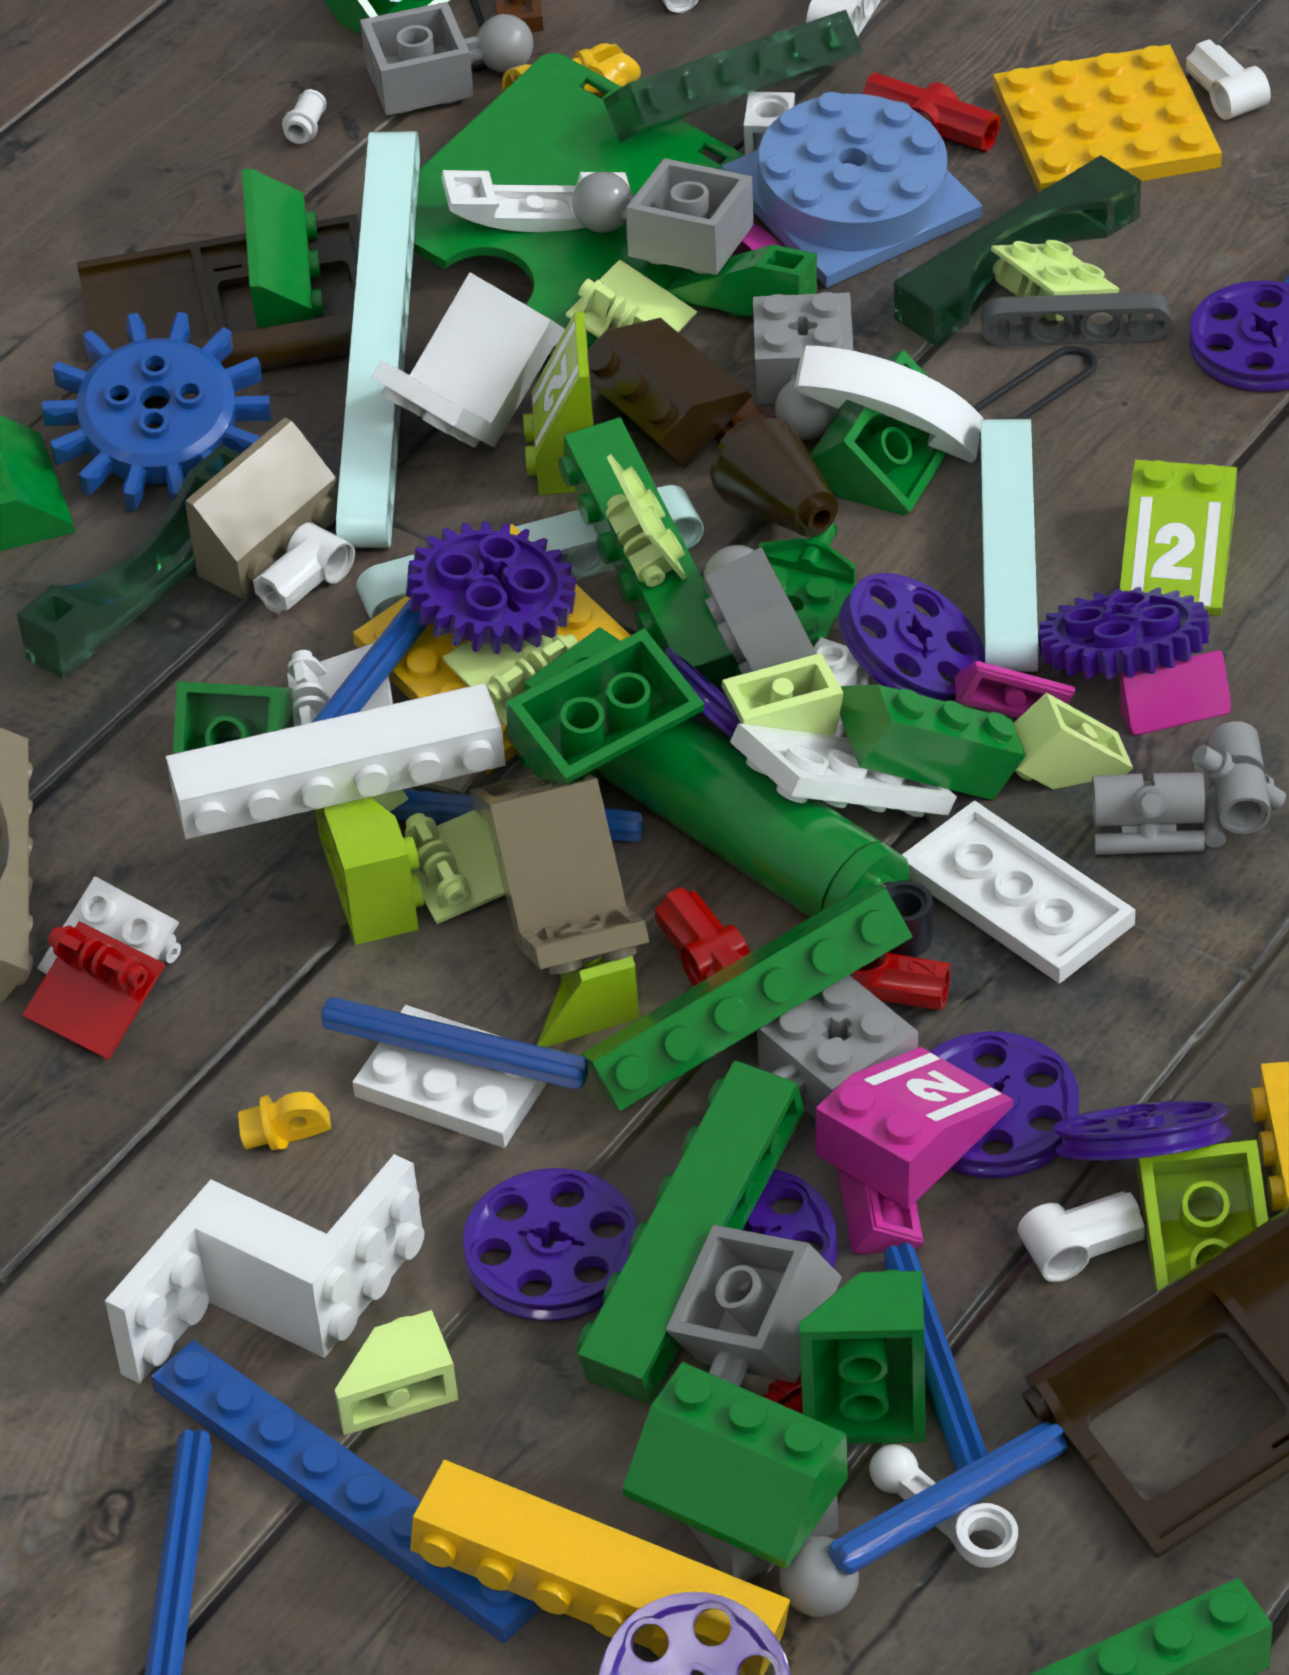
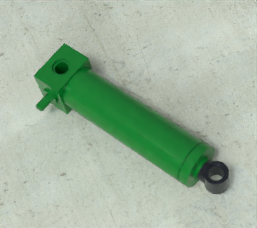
(787, 846)

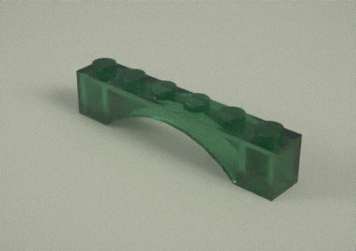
(729, 74)
(1082, 206)
(77, 619)

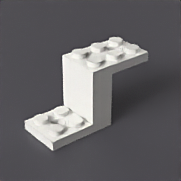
(475, 364)
(265, 1269)

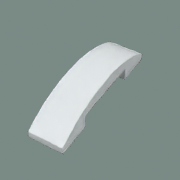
(512, 206)
(893, 390)

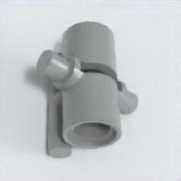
(1235, 783)
(1148, 812)

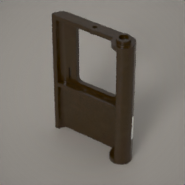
(189, 281)
(1230, 1296)

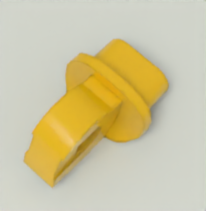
(284, 1121)

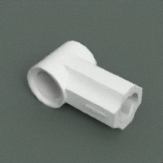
(1228, 83)
(309, 560)
(1067, 1239)

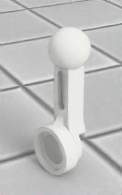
(897, 1472)

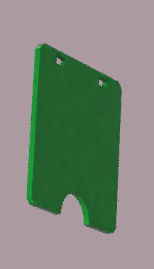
(546, 135)

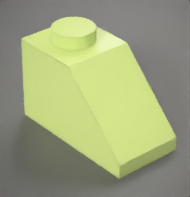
(788, 696)
(1067, 745)
(396, 1374)

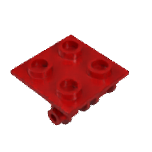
(92, 988)

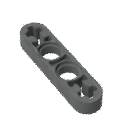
(1076, 311)

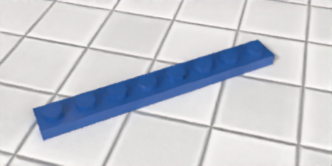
(327, 1478)

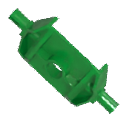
(813, 579)

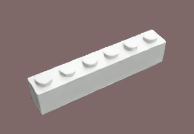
(336, 760)

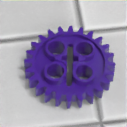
(490, 587)
(1124, 632)

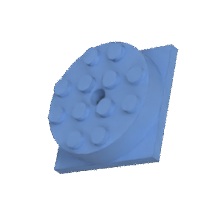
(854, 182)

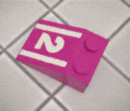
(905, 1122)

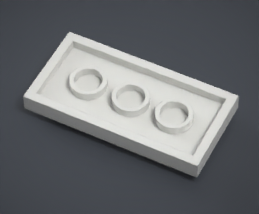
(827, 770)
(1018, 891)

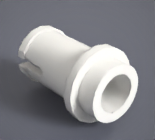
(301, 122)

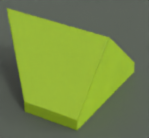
(592, 1000)

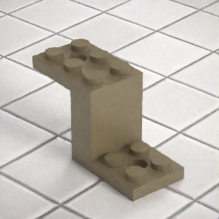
(559, 871)

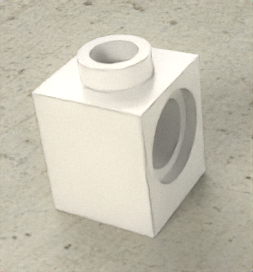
(761, 112)

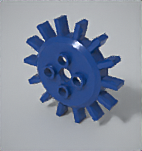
(144, 368)

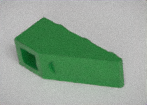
(749, 275)

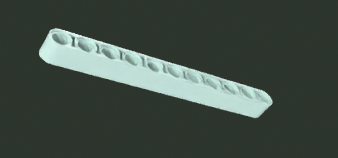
(378, 334)

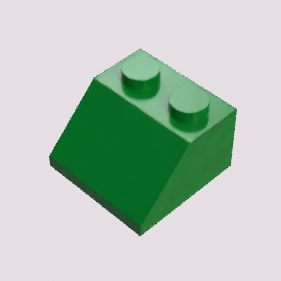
(227, 712)

